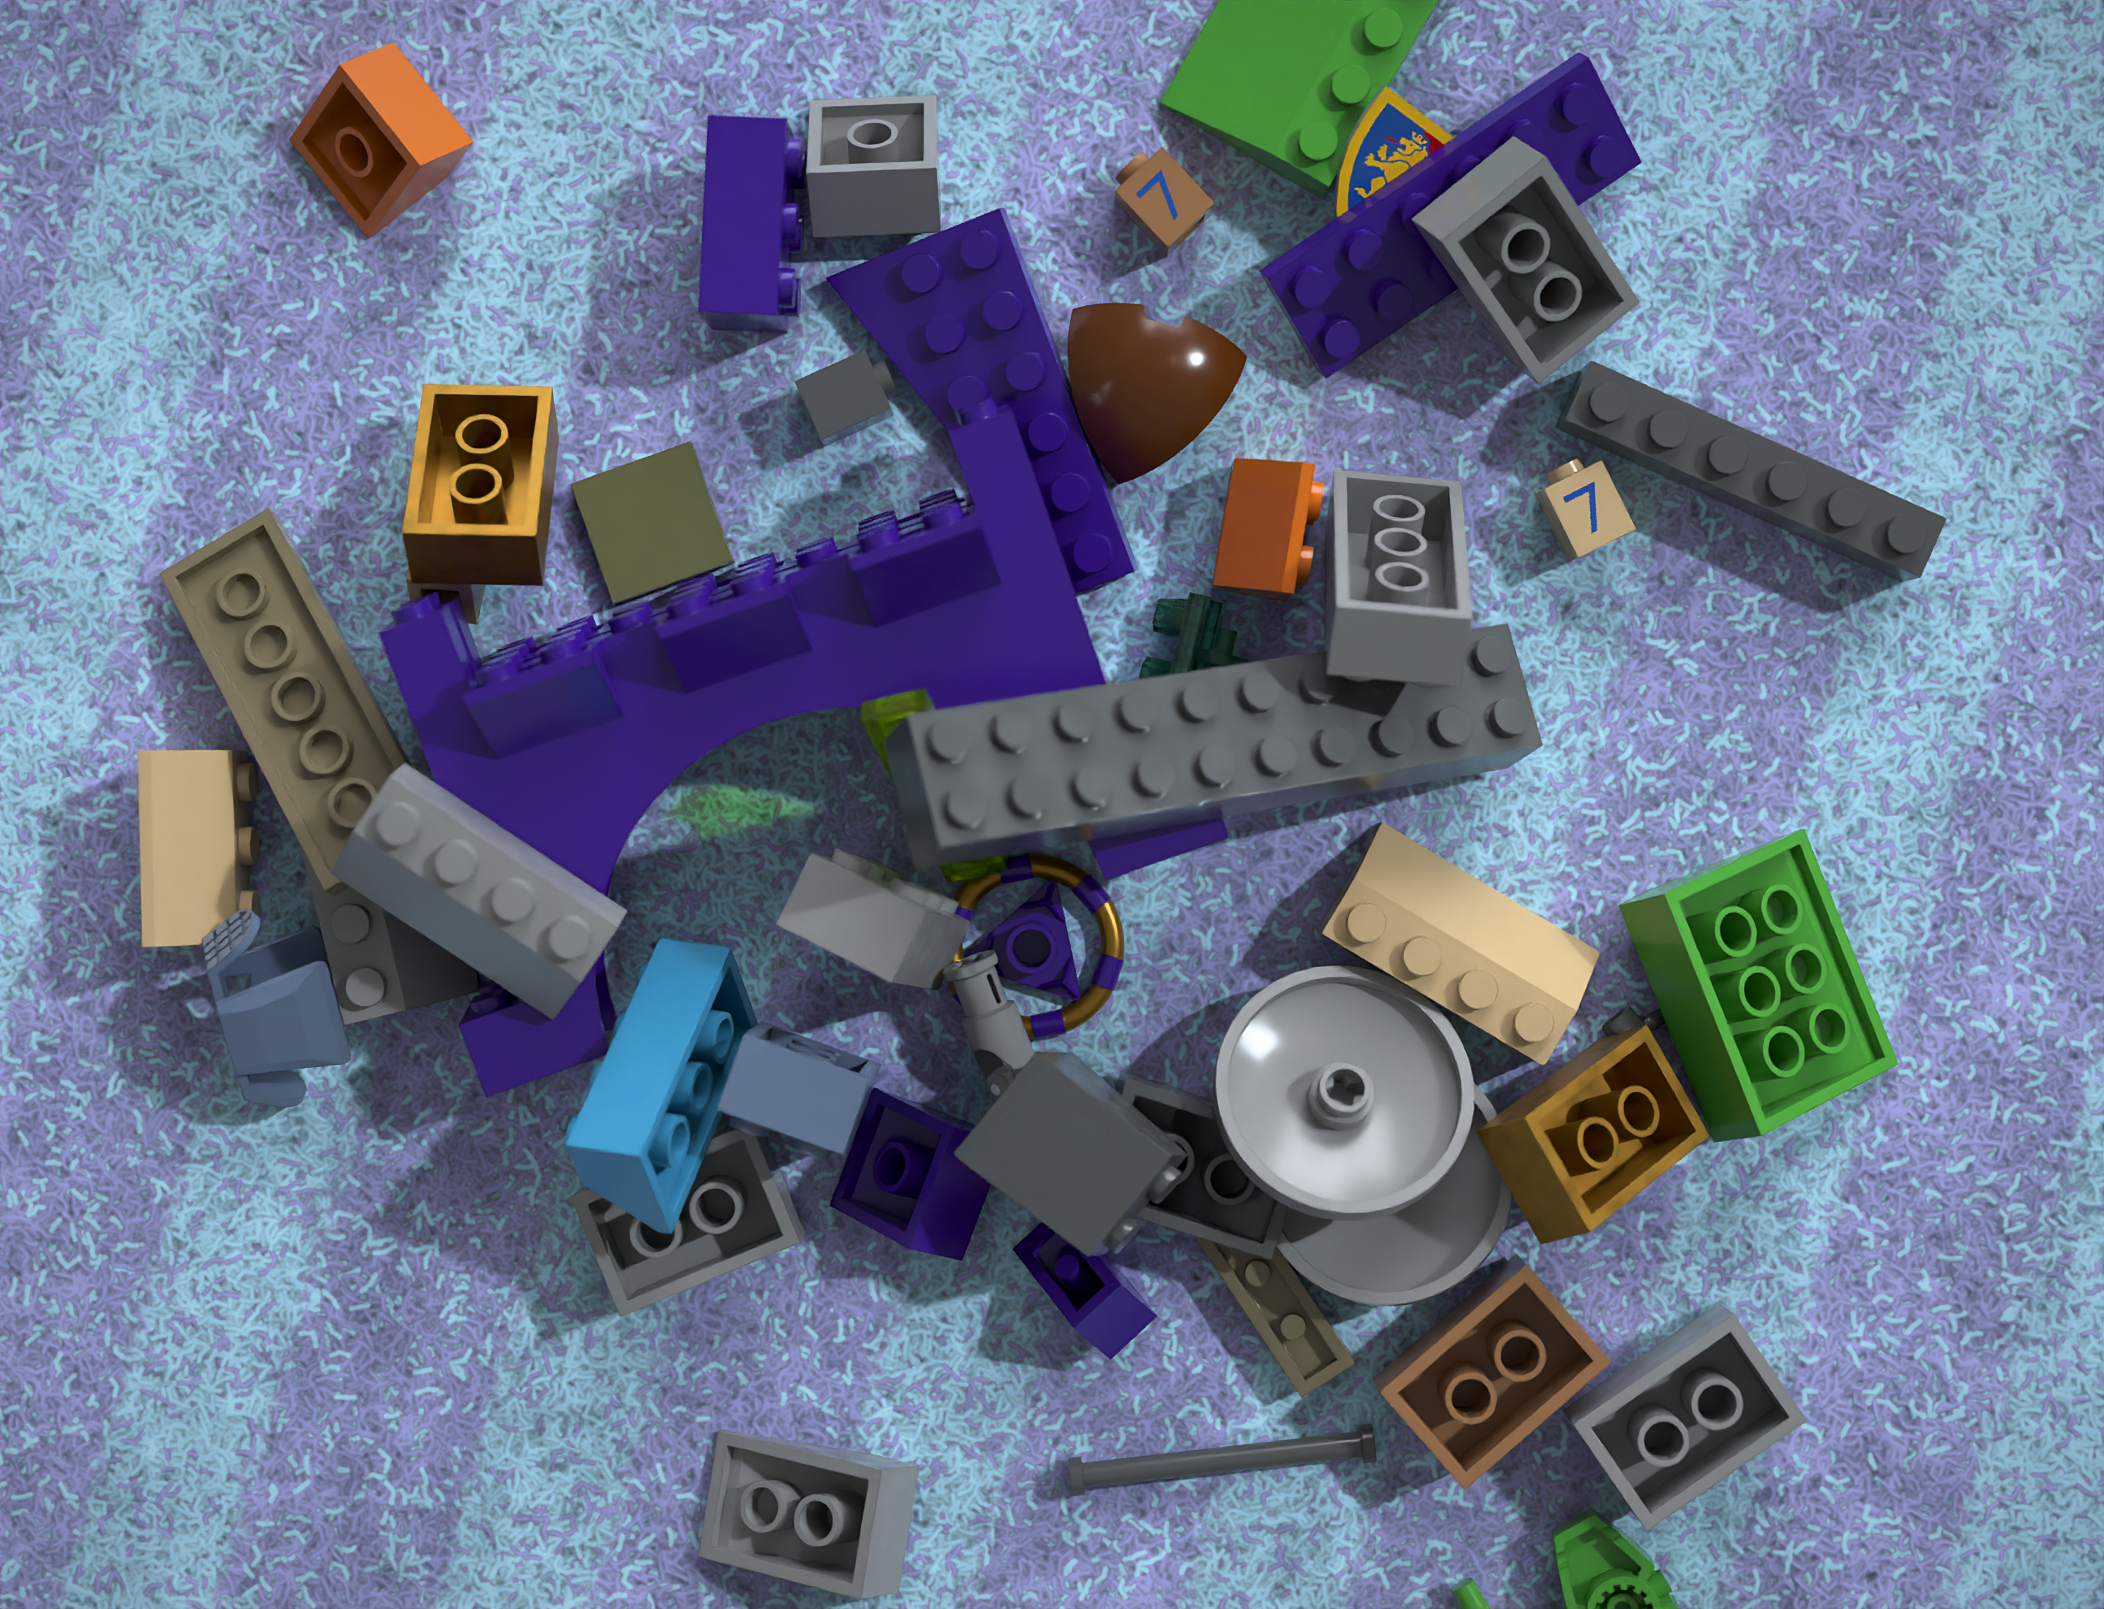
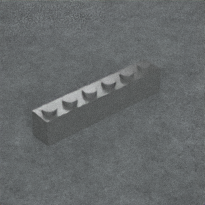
(1750, 472)

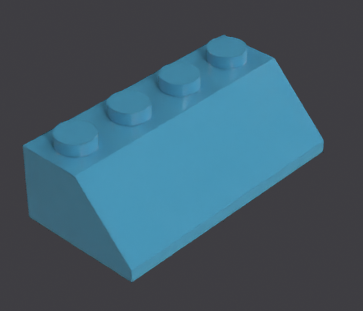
(662, 1082)

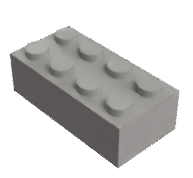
(1396, 579)

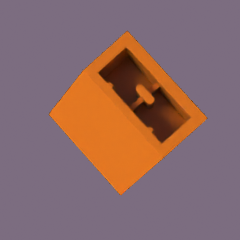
(1265, 528)

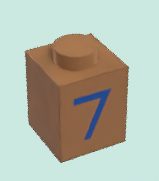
(1162, 199)

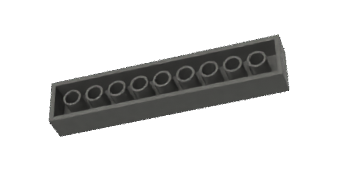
(1195, 749)

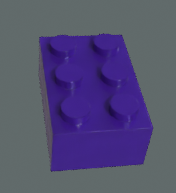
(751, 224)

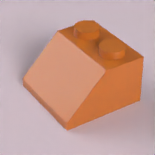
(379, 137)

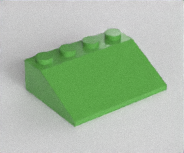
(1293, 77)
(1759, 987)

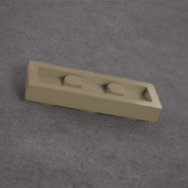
(1283, 1315)

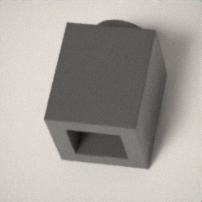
(847, 396)

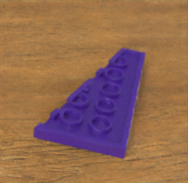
(970, 328)

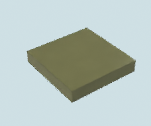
(652, 523)

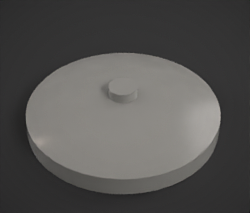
(1343, 1093)
(1416, 1249)

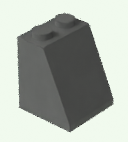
(1073, 1153)

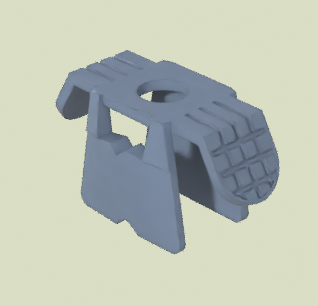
(285, 1017)

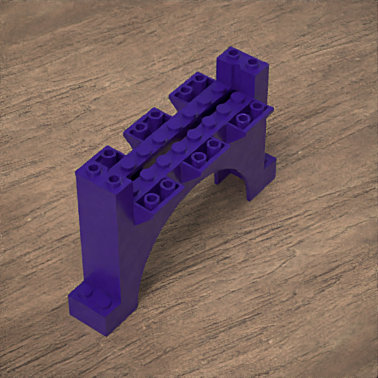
(603, 717)

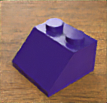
(909, 1180)

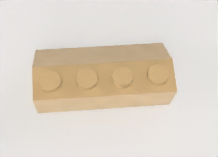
(1461, 943)

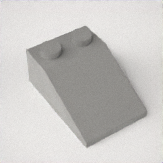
(809, 1513)

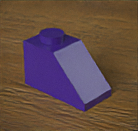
(1086, 1290)

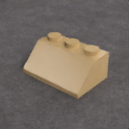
(194, 842)

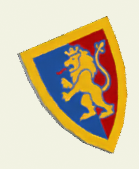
(1383, 146)

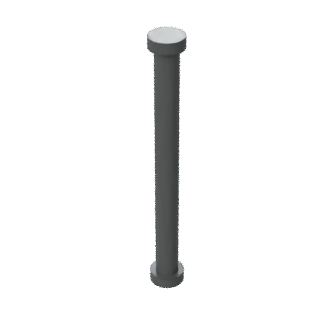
(1222, 1459)

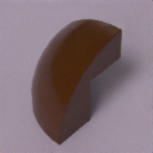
(1145, 383)

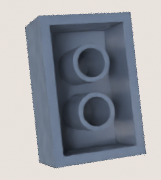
(798, 1090)

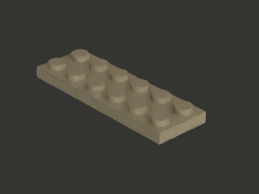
(288, 683)

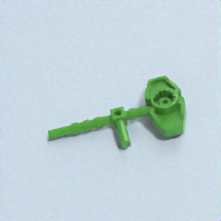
(1595, 1570)

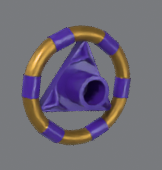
(1036, 944)

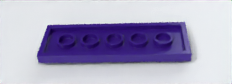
(1372, 264)

